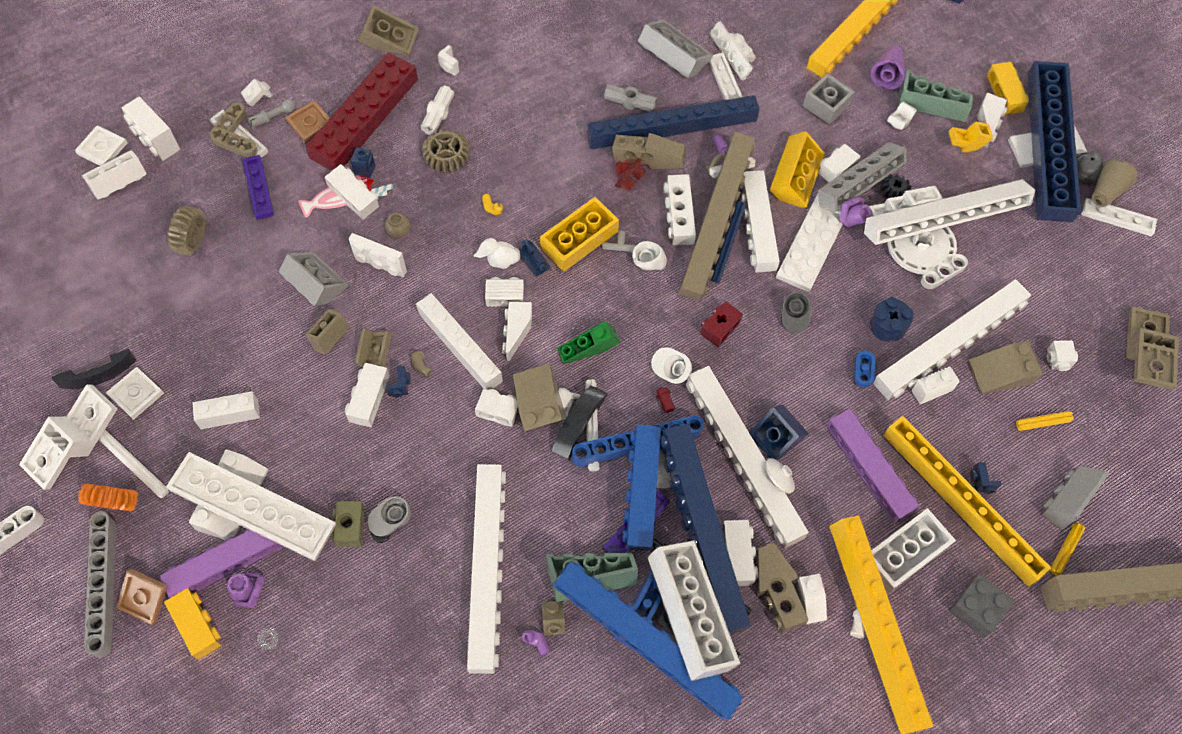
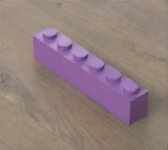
(872, 466)
(218, 562)

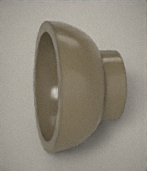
(397, 225)

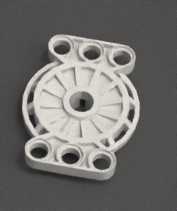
(928, 257)

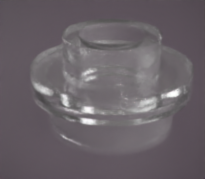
(262, 637)

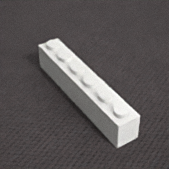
(759, 222)
(459, 342)

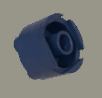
(891, 320)

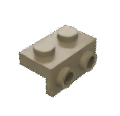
(373, 348)

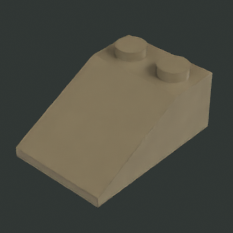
(387, 32)
(1006, 368)
(538, 397)

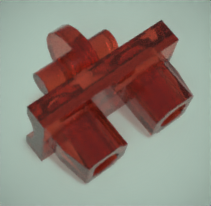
(635, 169)

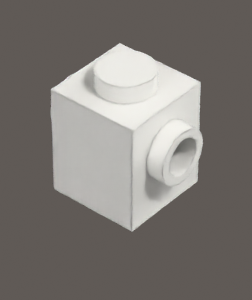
(1062, 355)

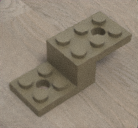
(1152, 347)

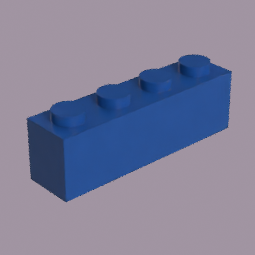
(646, 599)

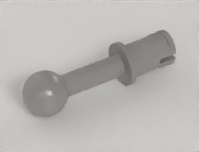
(263, 117)

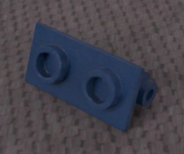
(533, 258)

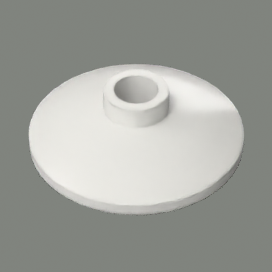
(780, 475)

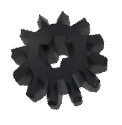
(894, 186)

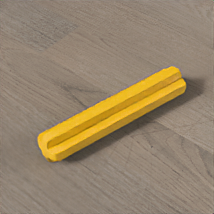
(1044, 420)
(1067, 549)

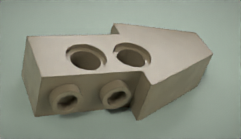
(653, 151)
(775, 570)

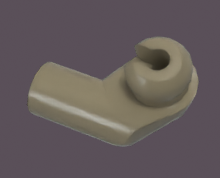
(417, 363)

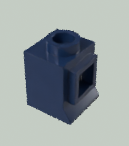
(363, 162)

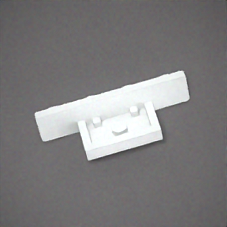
(734, 49)

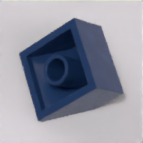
(778, 432)

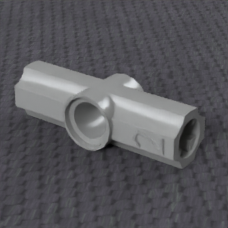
(630, 98)

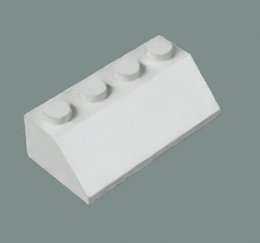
(217, 525)

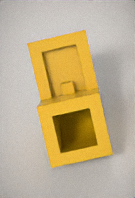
(971, 139)

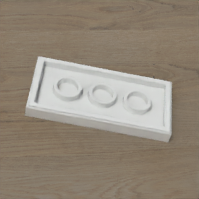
(1022, 148)

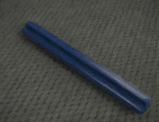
(728, 242)

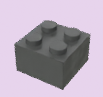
(981, 606)

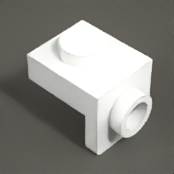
(447, 61)
(255, 91)
(902, 116)

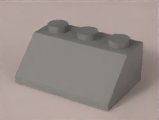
(312, 277)
(1073, 495)

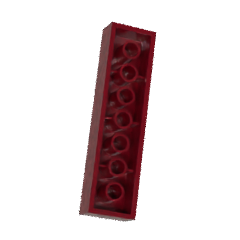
(362, 112)

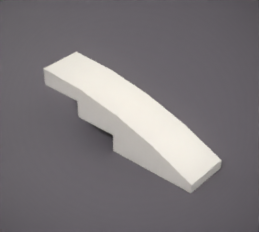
(909, 199)

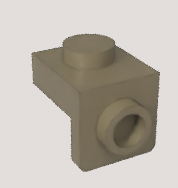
(553, 618)

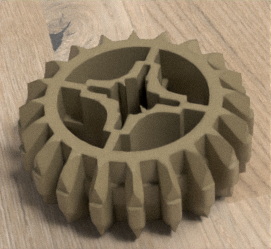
(445, 144)
(186, 230)

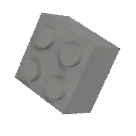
(828, 98)

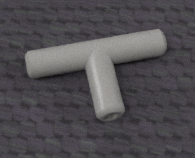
(620, 245)

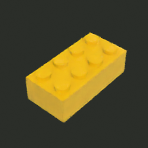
(579, 234)

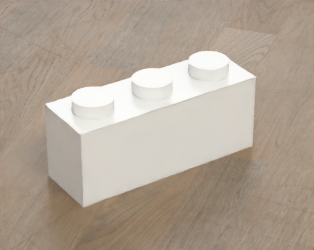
(114, 175)
(352, 191)
(367, 394)
(226, 410)
(741, 552)

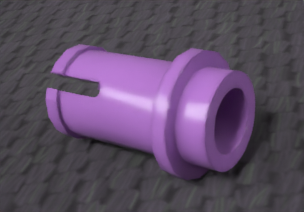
(720, 144)

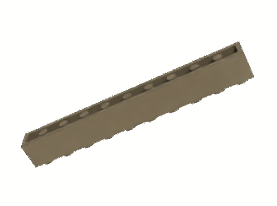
(716, 217)

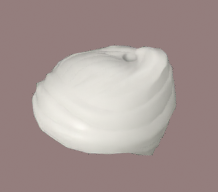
(649, 256)

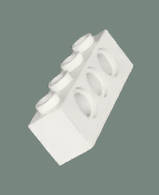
(680, 234)

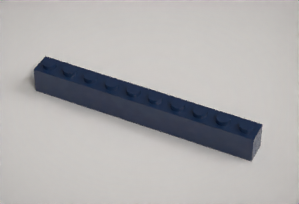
(675, 121)

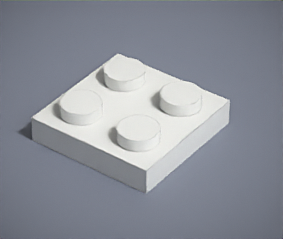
(101, 146)
(135, 393)

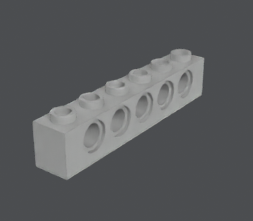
(862, 176)

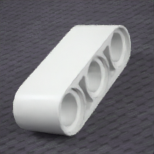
(21, 526)

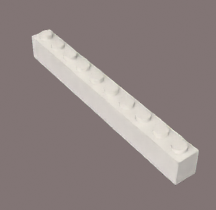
(948, 211)
(951, 340)
(746, 457)
(486, 570)

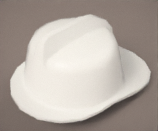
(671, 365)

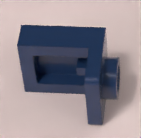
(401, 388)
(980, 477)

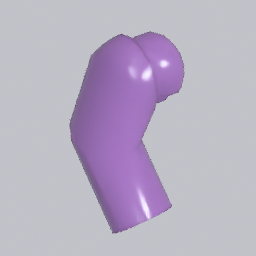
(536, 638)

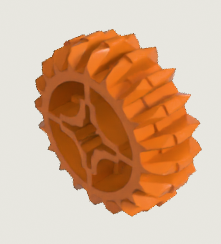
(108, 497)

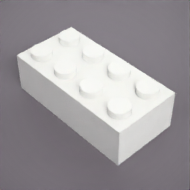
(911, 549)

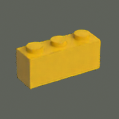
(1007, 85)
(193, 623)

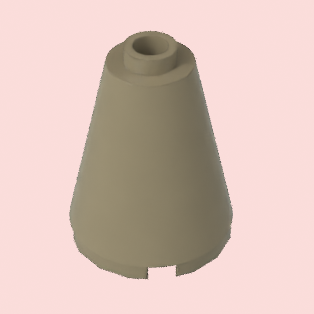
(1113, 181)

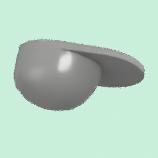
(389, 516)

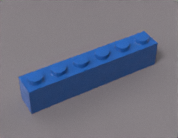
(642, 487)

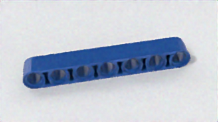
(613, 452)

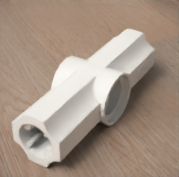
(437, 110)

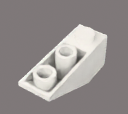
(991, 111)
(519, 323)

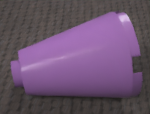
(889, 69)

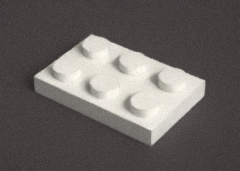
(377, 255)

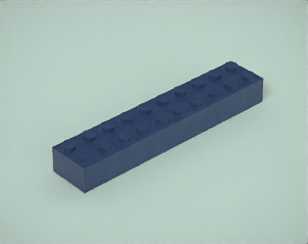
(1053, 142)
(702, 522)

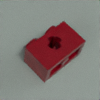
(721, 323)

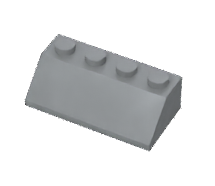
(674, 48)

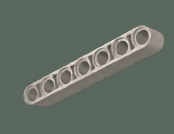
(106, 590)

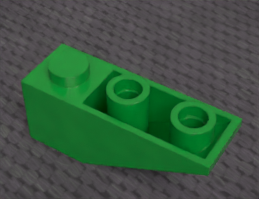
(589, 343)

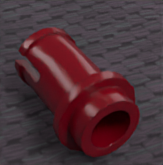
(665, 399)

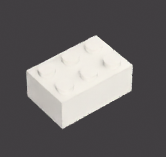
(150, 129)

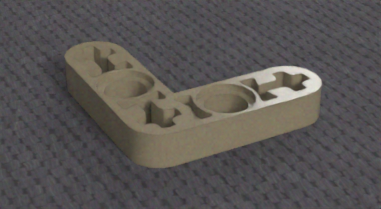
(228, 132)

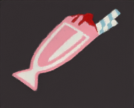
(328, 199)

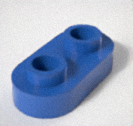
(864, 370)

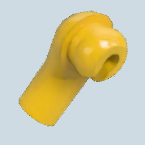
(494, 209)

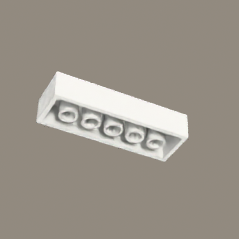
(693, 610)

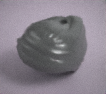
(1089, 167)

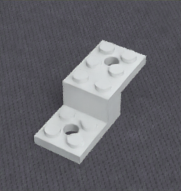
(68, 437)

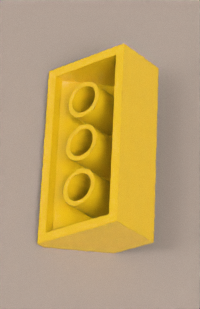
(797, 170)

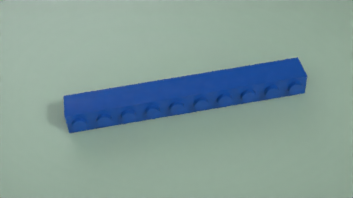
(644, 638)

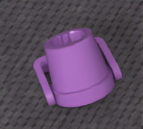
(854, 214)
(244, 589)

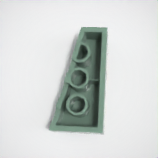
(935, 97)
(612, 569)

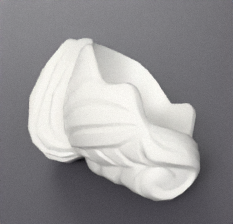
(498, 253)

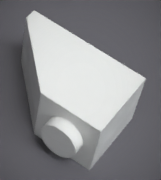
(812, 597)

